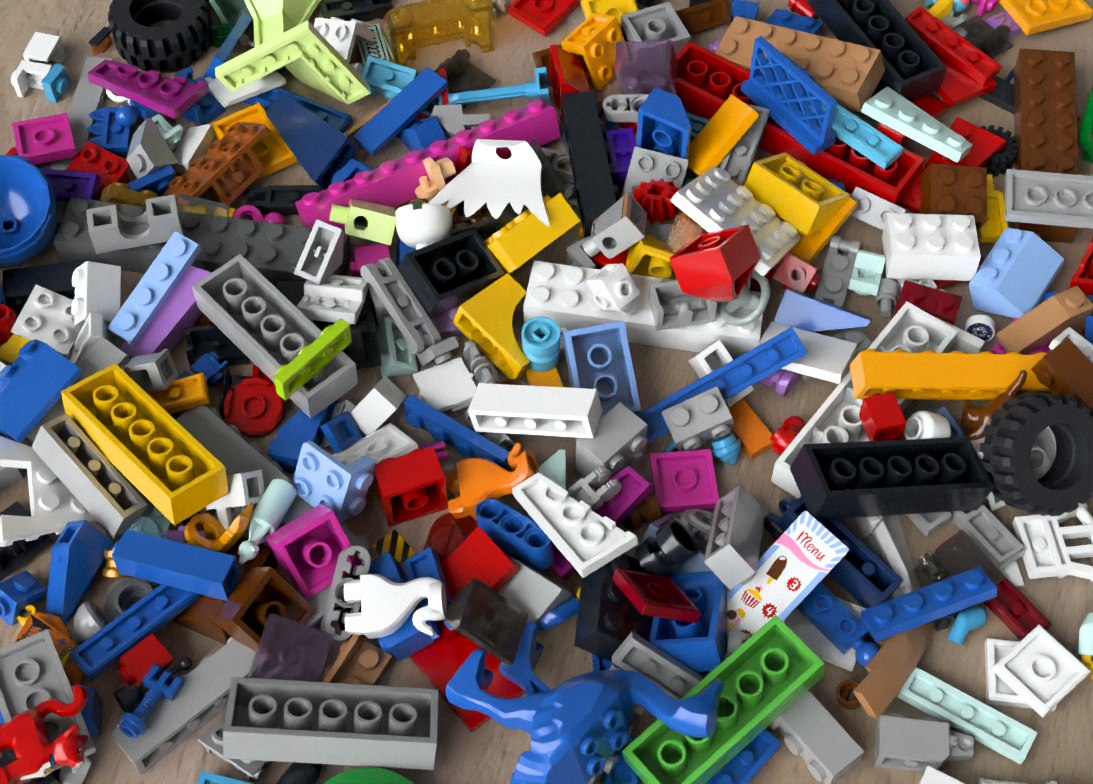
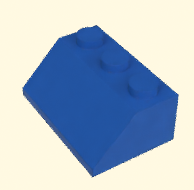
(664, 125)
(32, 387)

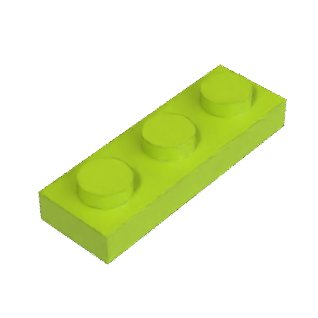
(312, 358)

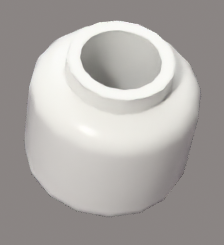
(927, 426)

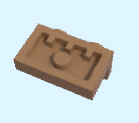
(358, 663)

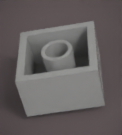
(616, 443)

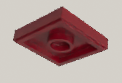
(656, 595)

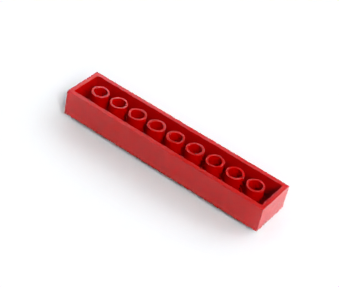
(709, 80)

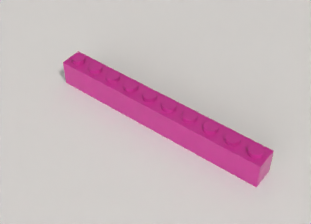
(397, 180)

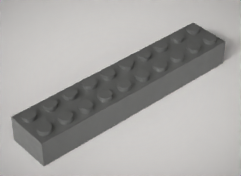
(265, 245)

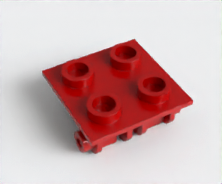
(102, 162)

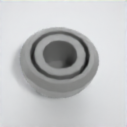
(87, 622)

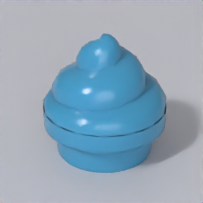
(726, 448)

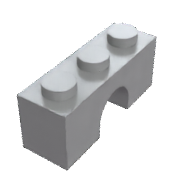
(115, 232)

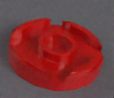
(254, 407)

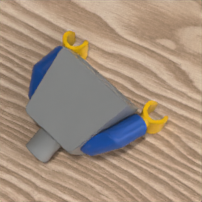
(540, 597)

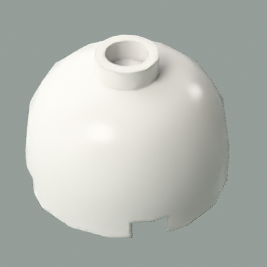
(423, 226)

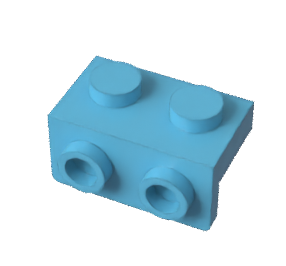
(387, 77)

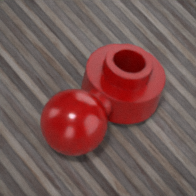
(786, 434)

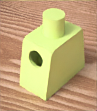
(378, 221)

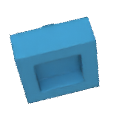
(56, 83)

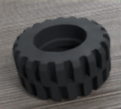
(162, 46)
(1010, 445)

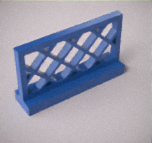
(790, 111)

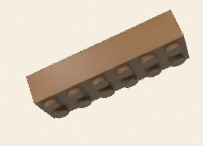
(839, 67)

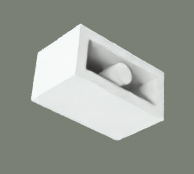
(96, 291)

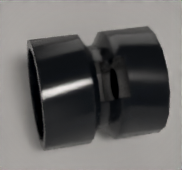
(668, 549)

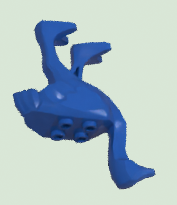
(578, 721)

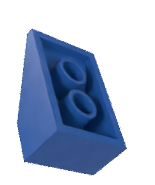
(698, 644)

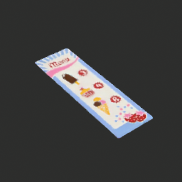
(784, 576)

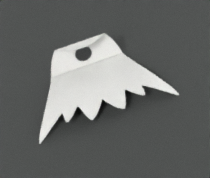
(497, 181)

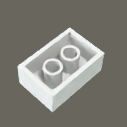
(930, 246)

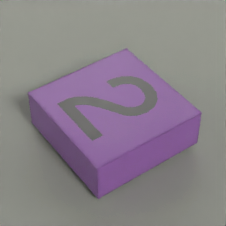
(1004, 19)

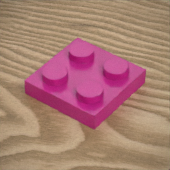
(45, 139)
(684, 480)

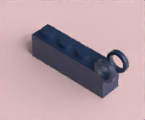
(858, 571)

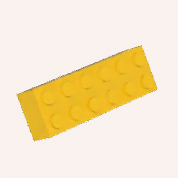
(146, 443)

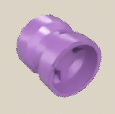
(782, 381)

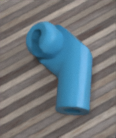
(966, 621)

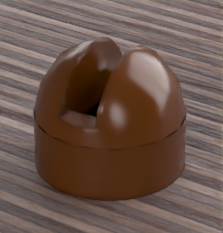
(843, 693)

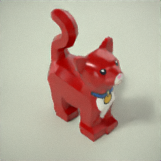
(32, 745)

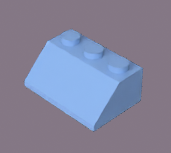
(1015, 274)

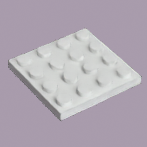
(721, 204)

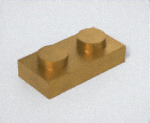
(123, 194)

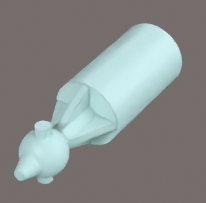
(267, 517)

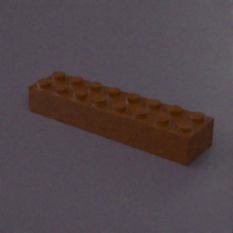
(1046, 123)

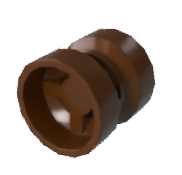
(646, 511)

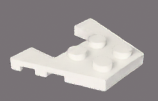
(50, 499)

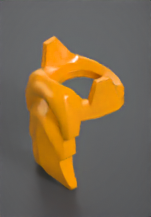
(214, 529)

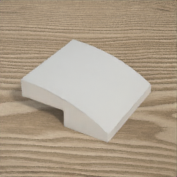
(334, 299)

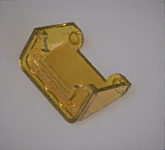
(436, 23)

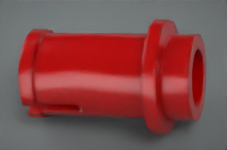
(802, 8)

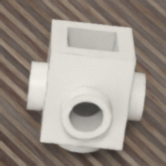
(613, 287)

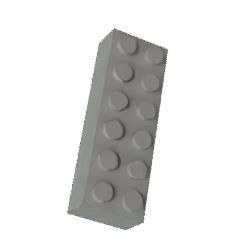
(270, 330)
(331, 723)

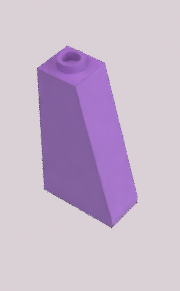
(176, 314)

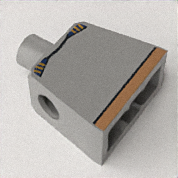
(617, 228)

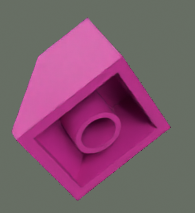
(310, 549)

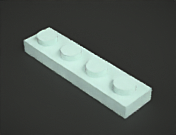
(968, 715)

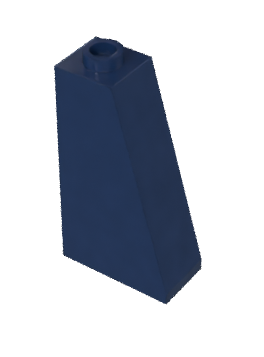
(311, 139)

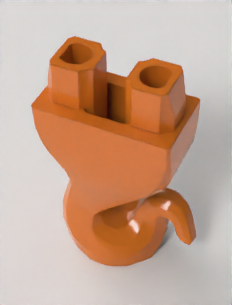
(483, 479)

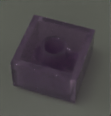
(646, 65)

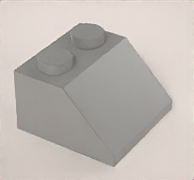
(656, 23)

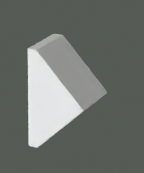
(377, 406)

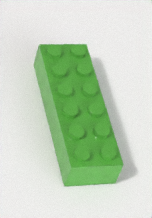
(759, 685)

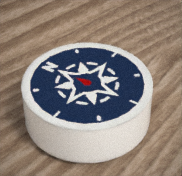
(981, 327)

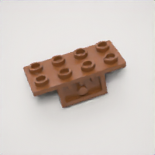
(226, 166)

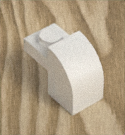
(243, 489)

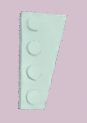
(908, 119)

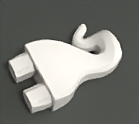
(389, 604)

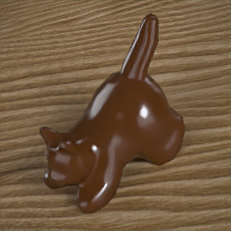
(979, 416)

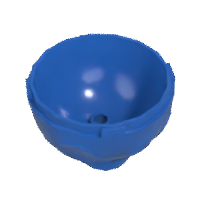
(29, 205)

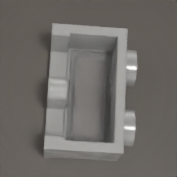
(677, 309)

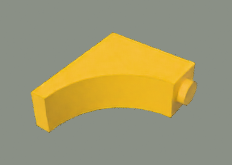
(488, 322)

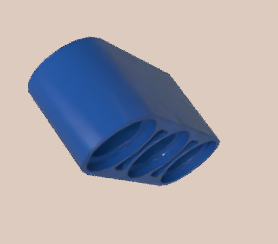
(515, 534)

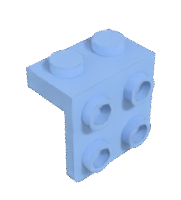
(328, 482)

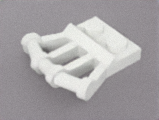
(1045, 545)

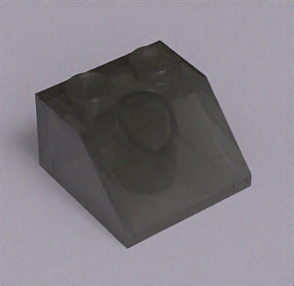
(488, 620)

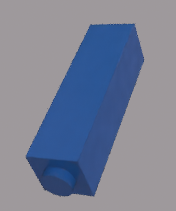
(176, 564)

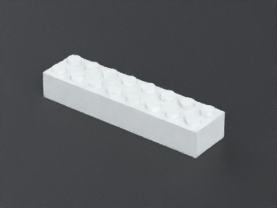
(566, 298)
(839, 415)

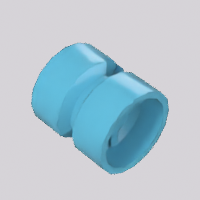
(541, 343)

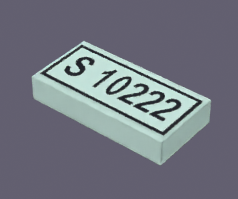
(376, 48)

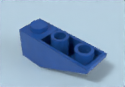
(73, 565)

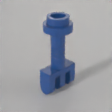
(134, 724)

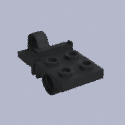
(364, 345)

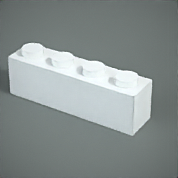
(535, 410)

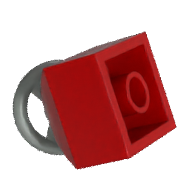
(721, 270)

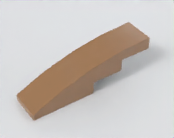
(891, 668)

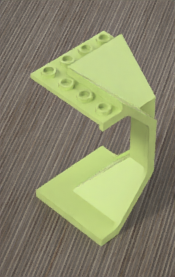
(289, 40)

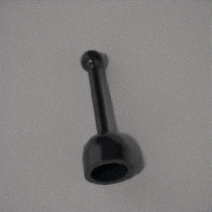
(131, 696)

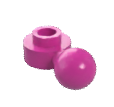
(254, 214)

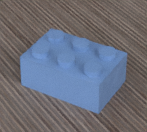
(602, 361)

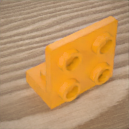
(597, 43)

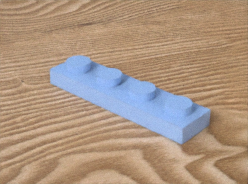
(154, 288)

